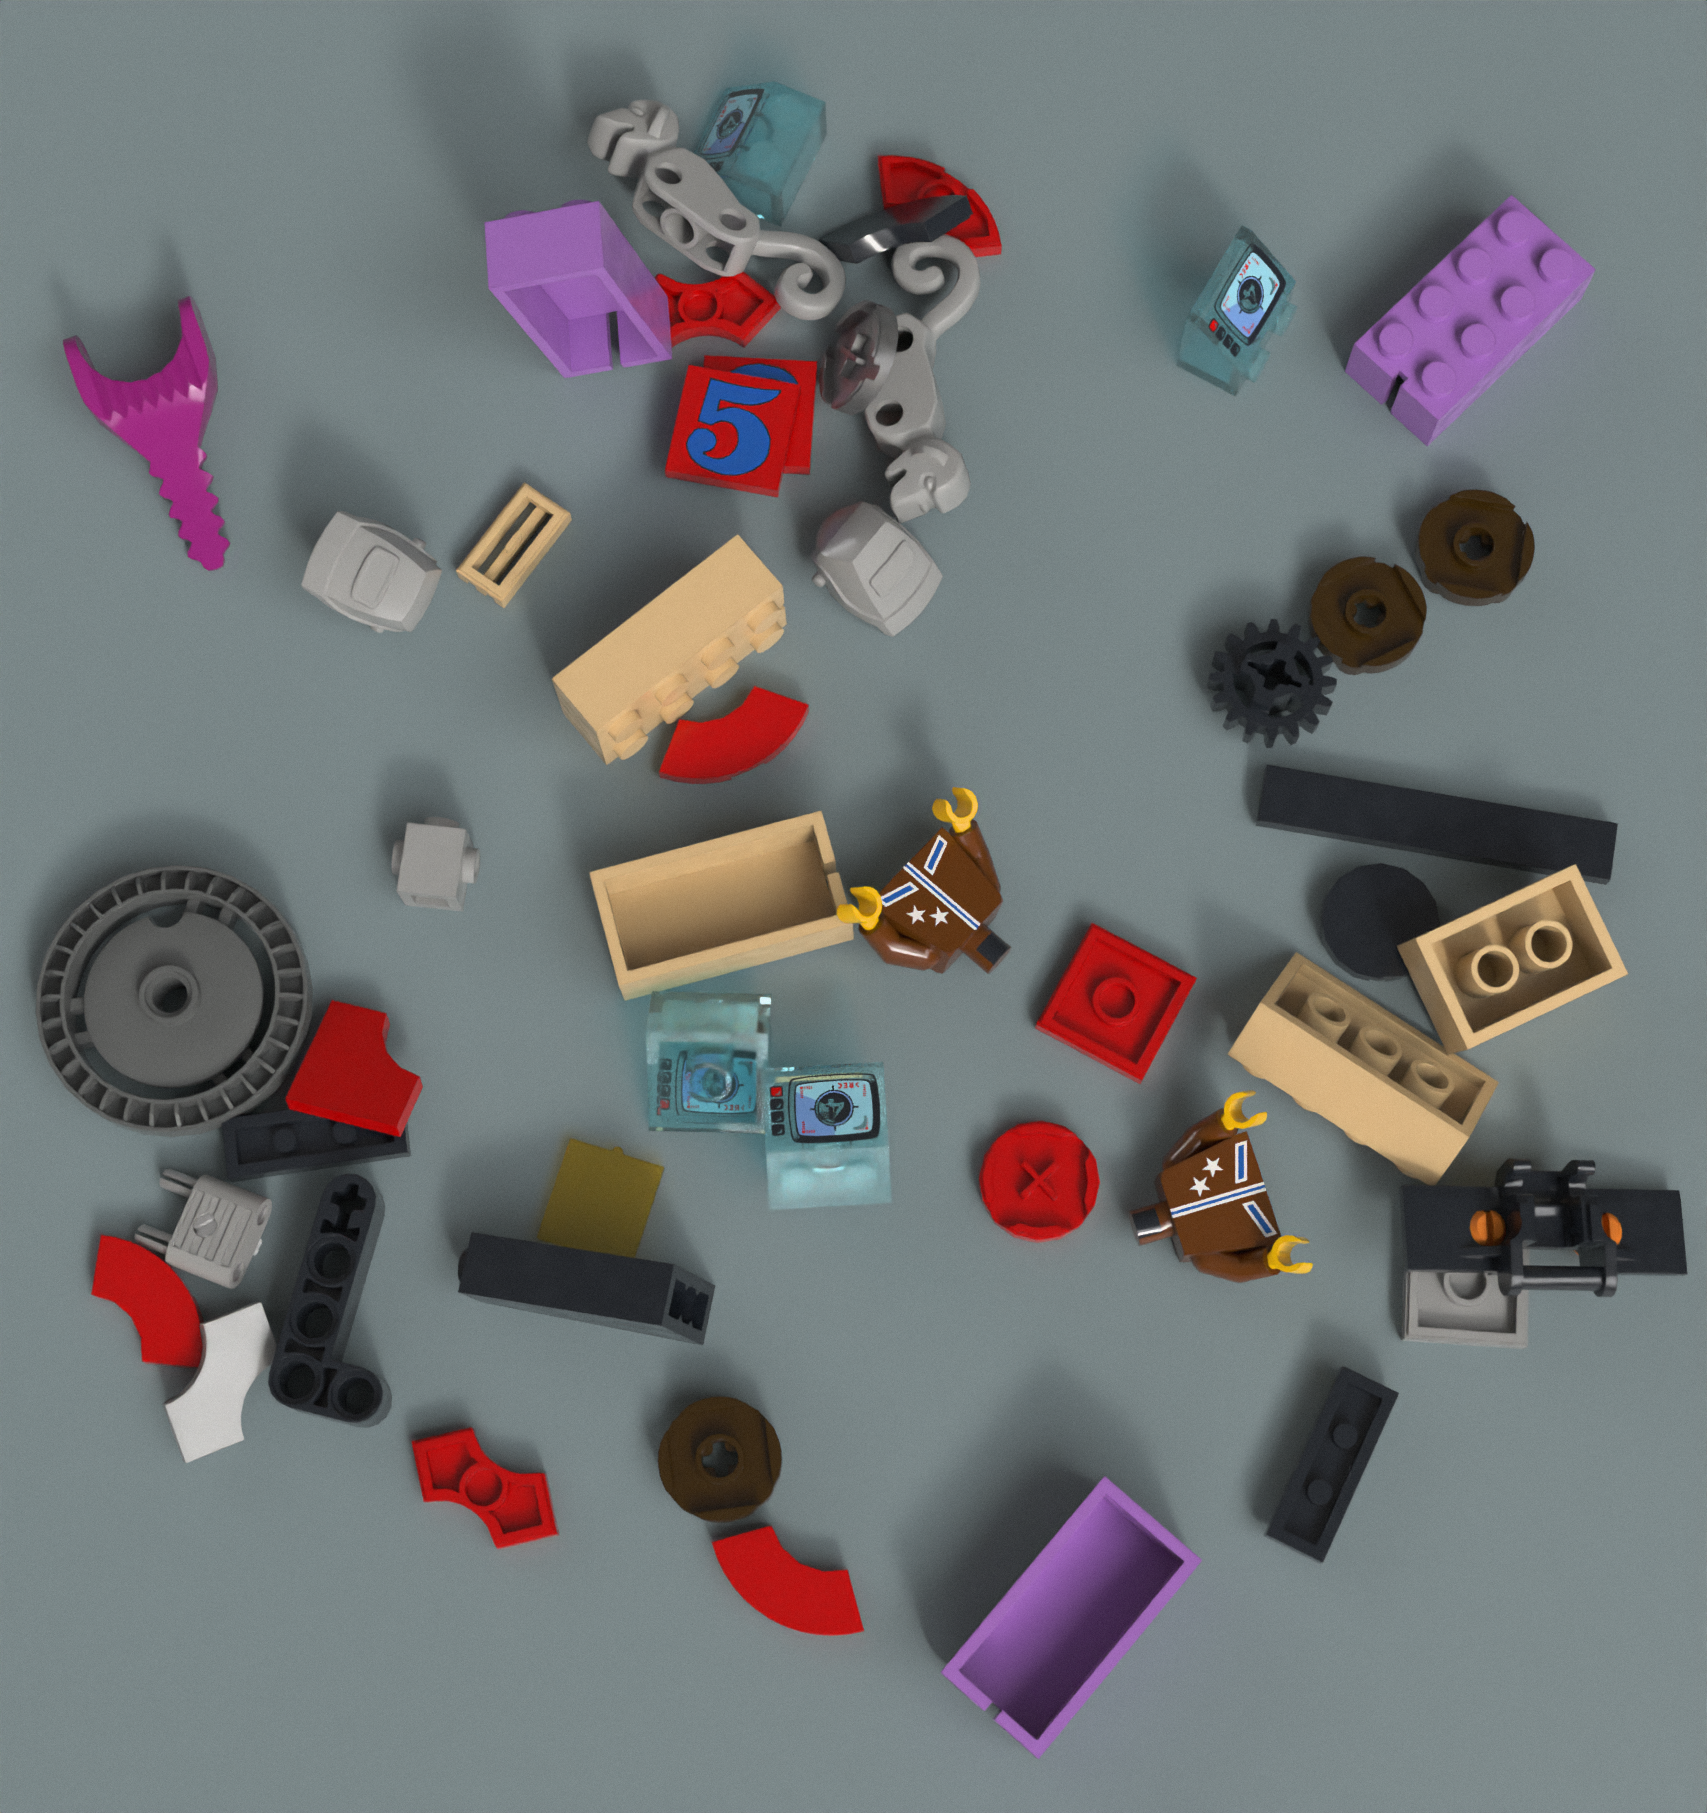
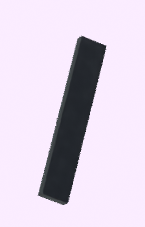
(1435, 824)

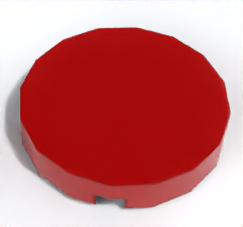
(1039, 1181)

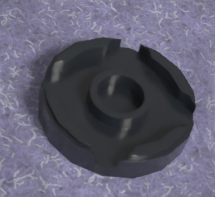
(1372, 915)

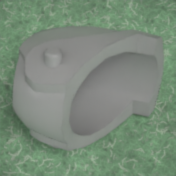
(874, 567)
(371, 573)

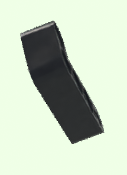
(342, 1297)

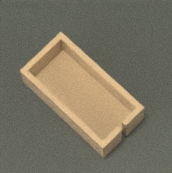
(672, 651)
(721, 905)

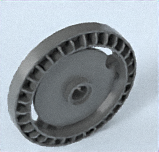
(136, 974)

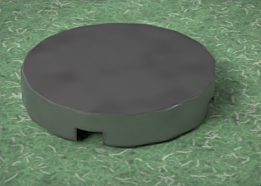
(862, 357)

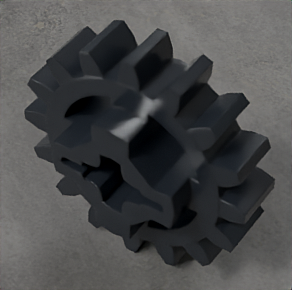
(1294, 692)

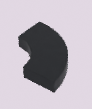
(898, 225)

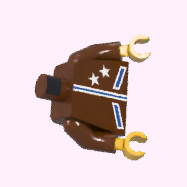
(937, 900)
(1218, 1202)

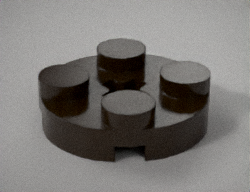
(1501, 530)
(1376, 584)
(692, 1438)

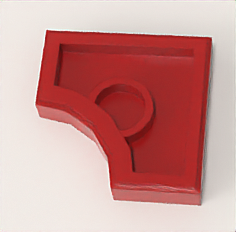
(352, 1075)

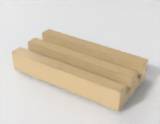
(529, 560)

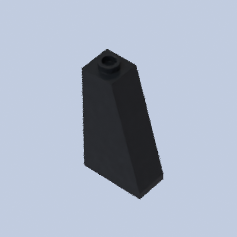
(587, 1287)

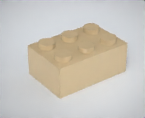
(1512, 960)

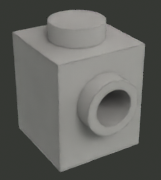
(435, 864)

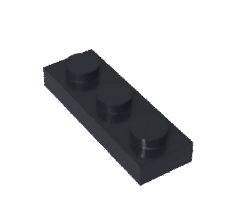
(301, 1142)
(1331, 1464)

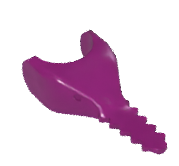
(166, 425)

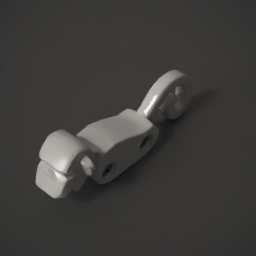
(704, 210)
(909, 410)

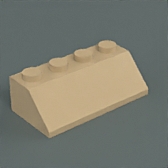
(1364, 1070)

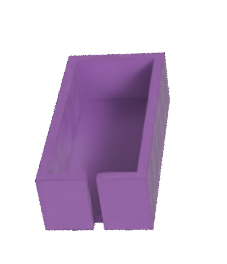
(565, 275)
(1469, 319)
(1071, 1617)

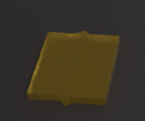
(600, 1200)

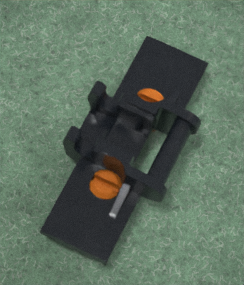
(1543, 1210)

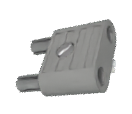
(216, 1229)

